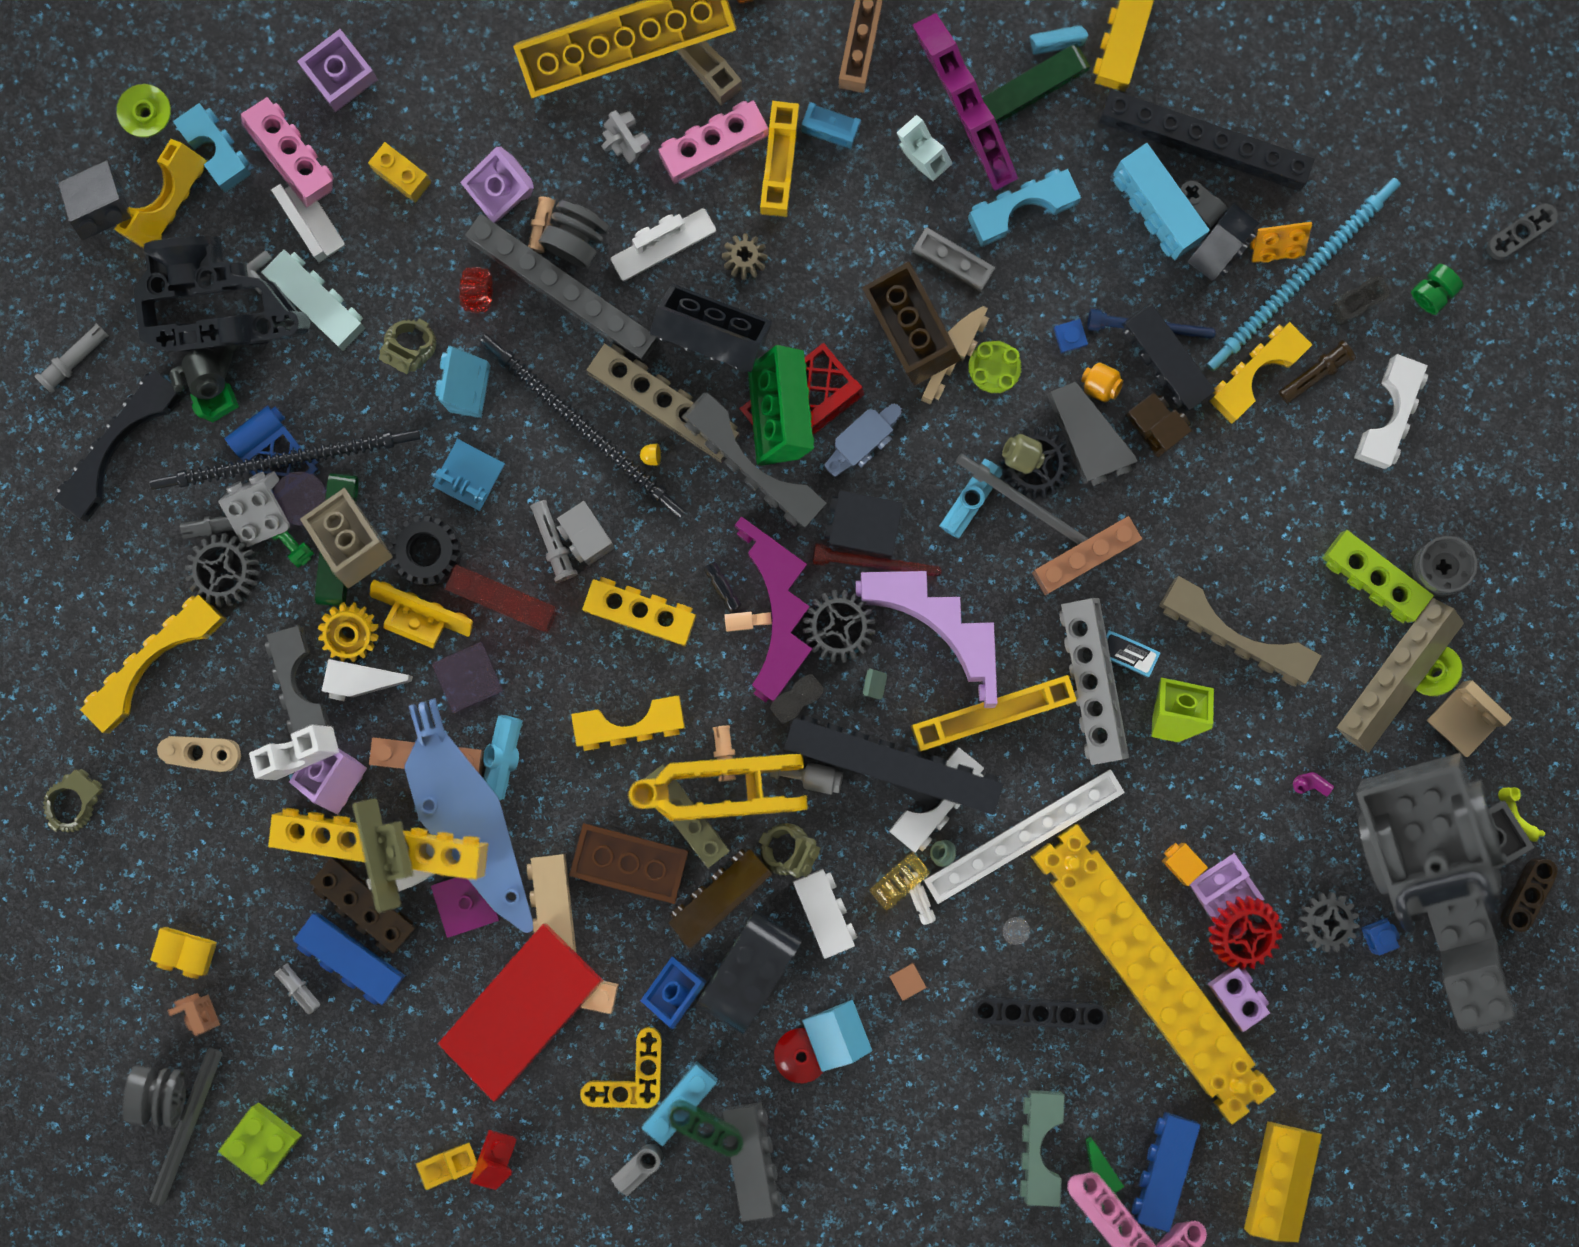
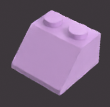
(329, 780)

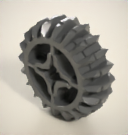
(227, 559)
(859, 616)

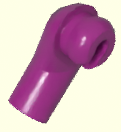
(1312, 781)

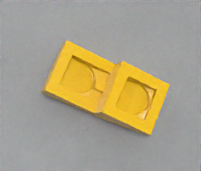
(446, 1166)

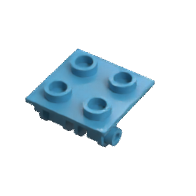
(468, 474)

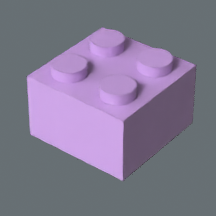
(337, 70)

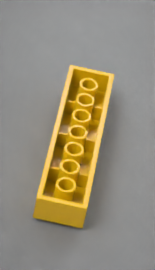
(618, 40)

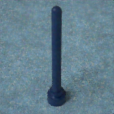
(1098, 320)

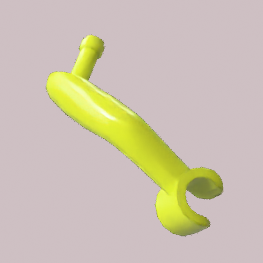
(1511, 795)

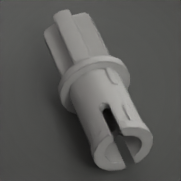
(297, 989)

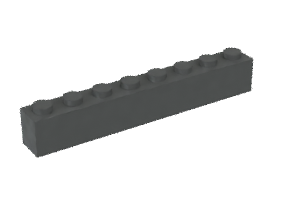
(561, 288)

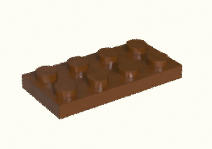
(628, 863)

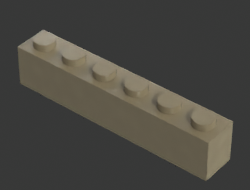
(1400, 675)

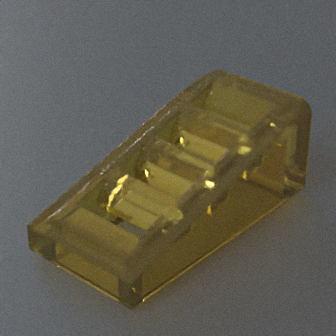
(885, 891)

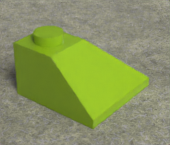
(1182, 710)

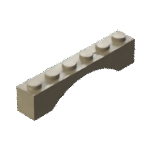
(712, 70)
(1190, 604)

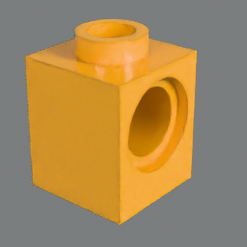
(1183, 863)

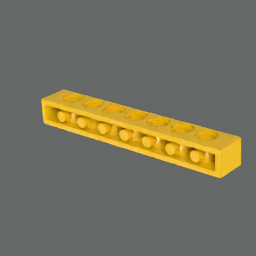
(285, 835)

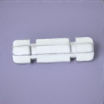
(921, 903)

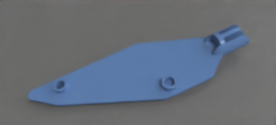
(459, 801)

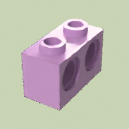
(1234, 1001)

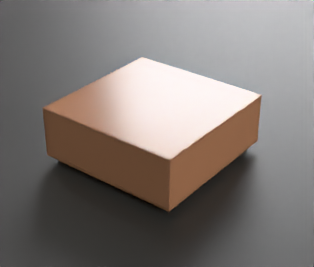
(907, 981)

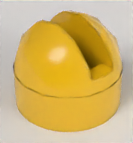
(651, 454)

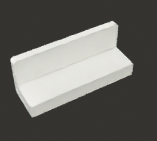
(310, 223)

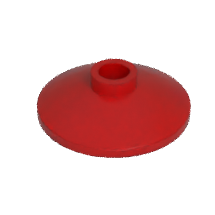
(785, 1057)

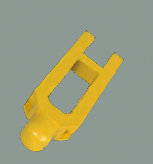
(654, 792)

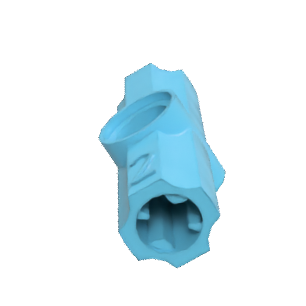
(961, 512)
(502, 755)

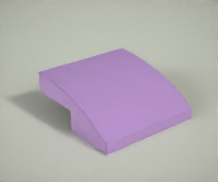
(1224, 884)

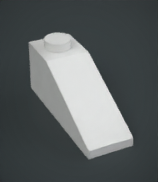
(355, 680)

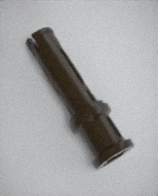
(1326, 365)

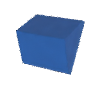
(673, 992)

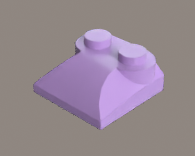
(498, 184)

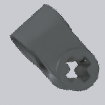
(1206, 205)

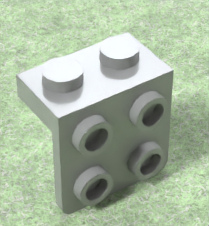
(254, 509)

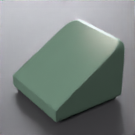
(874, 684)

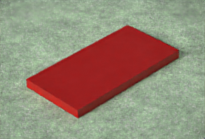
(520, 1012)

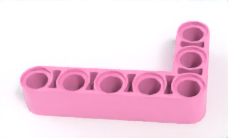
(1116, 1214)

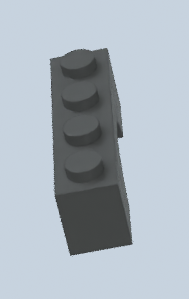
(288, 650)

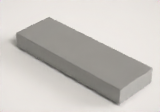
(953, 259)

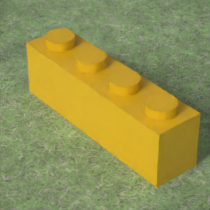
(1122, 43)

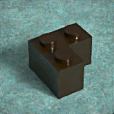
(1157, 425)

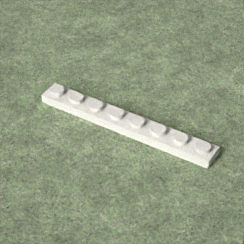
(1024, 836)

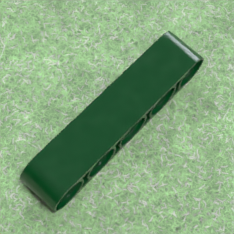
(1036, 83)
(329, 588)

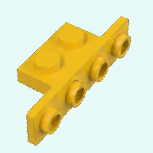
(416, 617)

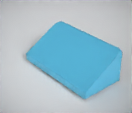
(1058, 39)

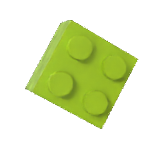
(260, 1143)

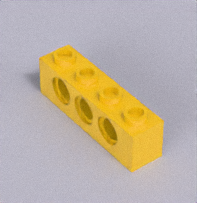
(597, 604)

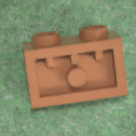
(199, 1013)

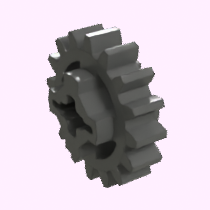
(1330, 911)

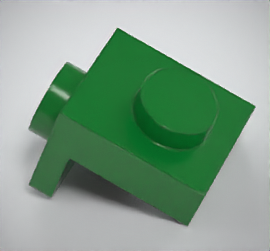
(216, 407)

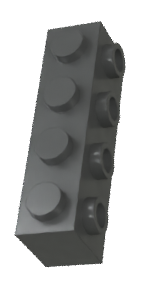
(753, 1165)

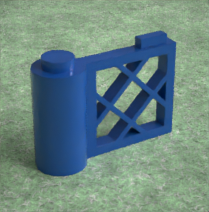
(259, 433)

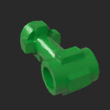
(299, 554)

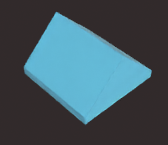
(837, 1036)

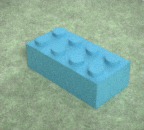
(1160, 202)

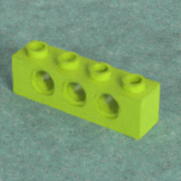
(1414, 595)

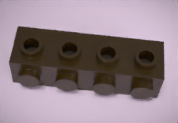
(355, 900)

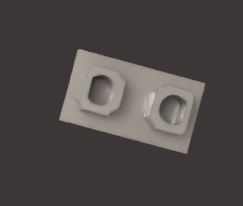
(620, 138)

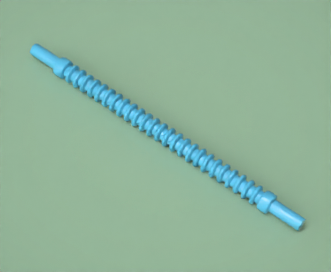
(1373, 204)

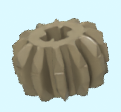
(735, 261)

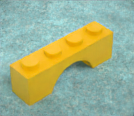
(779, 159)
(180, 170)
(1283, 349)
(593, 728)

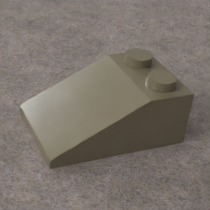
(346, 538)

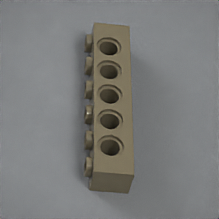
(602, 370)

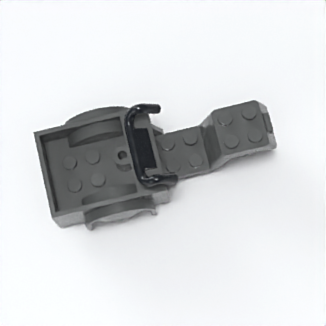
(1440, 855)

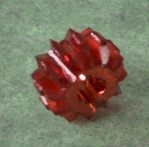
(476, 290)

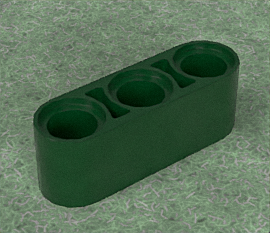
(714, 1138)

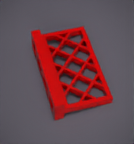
(832, 405)

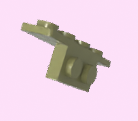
(383, 852)

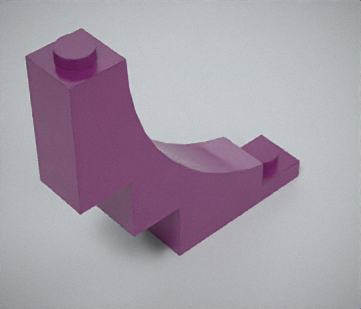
(966, 99)
(779, 571)

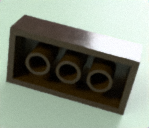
(911, 323)

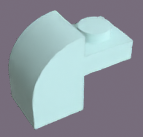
(922, 149)

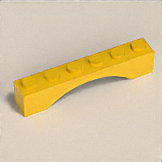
(113, 701)
(1008, 709)

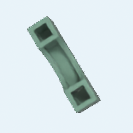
(1044, 1112)

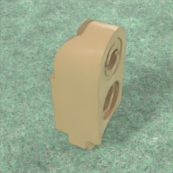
(179, 752)

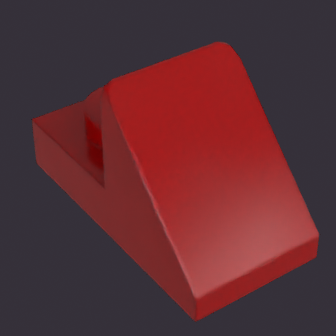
(493, 1160)

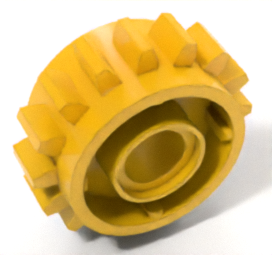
(341, 645)

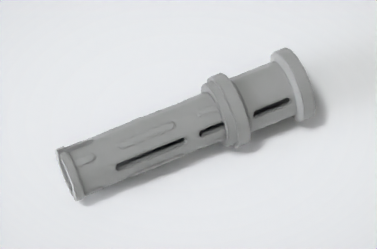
(62, 366)
(559, 556)

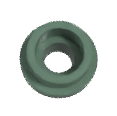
(943, 853)

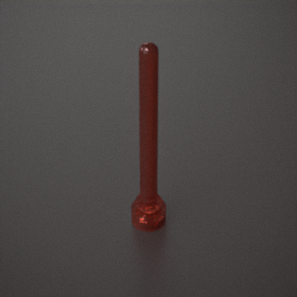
(825, 555)

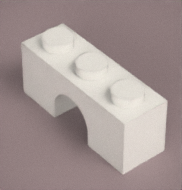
(305, 749)

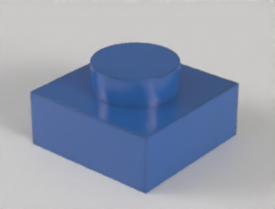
(1070, 336)

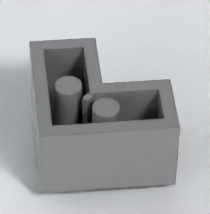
(585, 533)

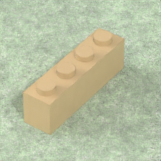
(552, 895)

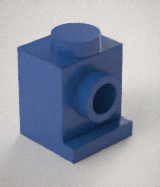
(1381, 936)

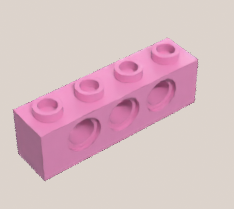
(681, 167)
(307, 187)

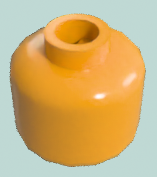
(1102, 382)

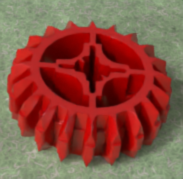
(1257, 940)

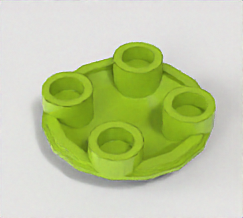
(995, 366)

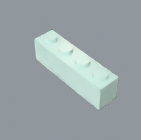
(314, 300)

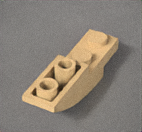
(962, 338)

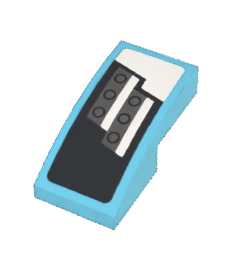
(1131, 654)

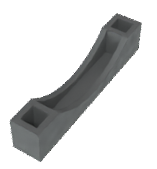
(713, 423)

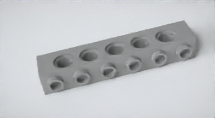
(1101, 667)

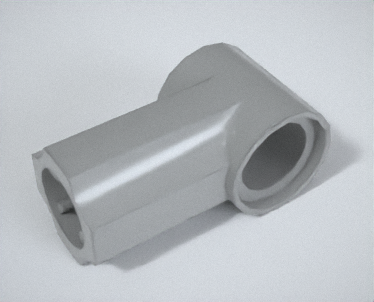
(636, 1170)

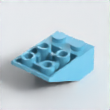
(463, 382)

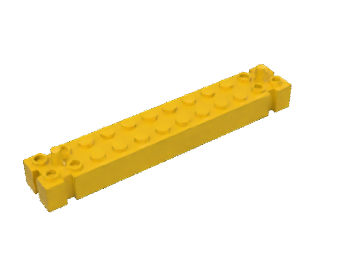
(1153, 974)

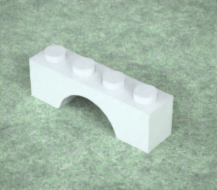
(1403, 381)
(915, 828)

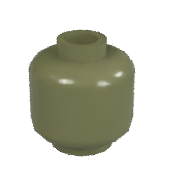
(1023, 453)

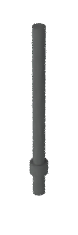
(981, 473)

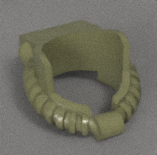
(403, 358)
(85, 788)
(803, 857)

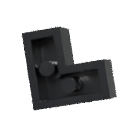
(1227, 239)

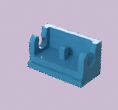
(830, 126)

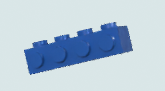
(348, 958)
(1166, 1171)

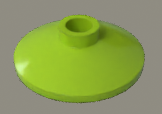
(135, 101)
(1451, 669)

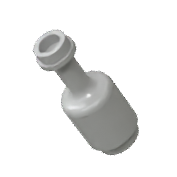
(815, 778)

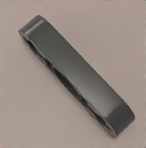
(1532, 215)

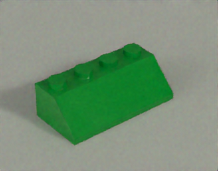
(780, 406)

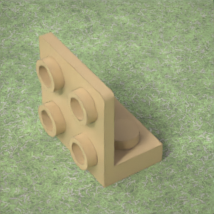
(1468, 717)

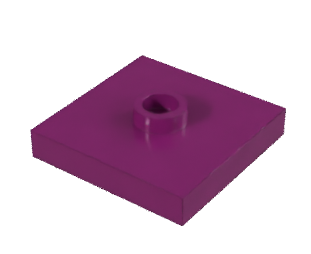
(462, 906)

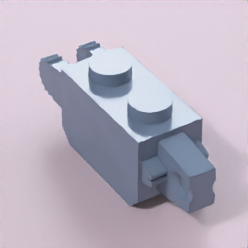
(862, 438)

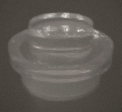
(1016, 930)

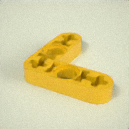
(633, 1087)

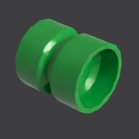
(1439, 286)

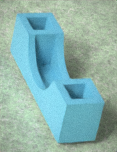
(1054, 193)

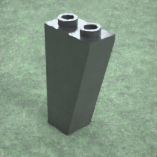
(1089, 436)

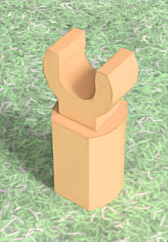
(746, 621)

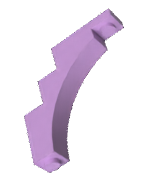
(969, 641)

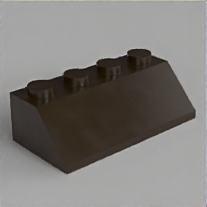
(719, 898)

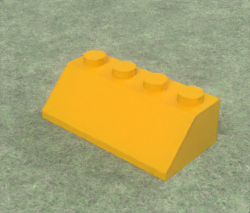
(1282, 1183)

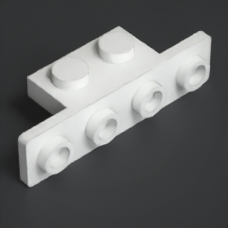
(662, 242)

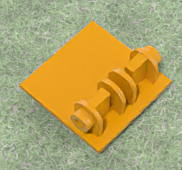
(1281, 242)

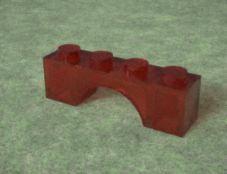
(501, 598)

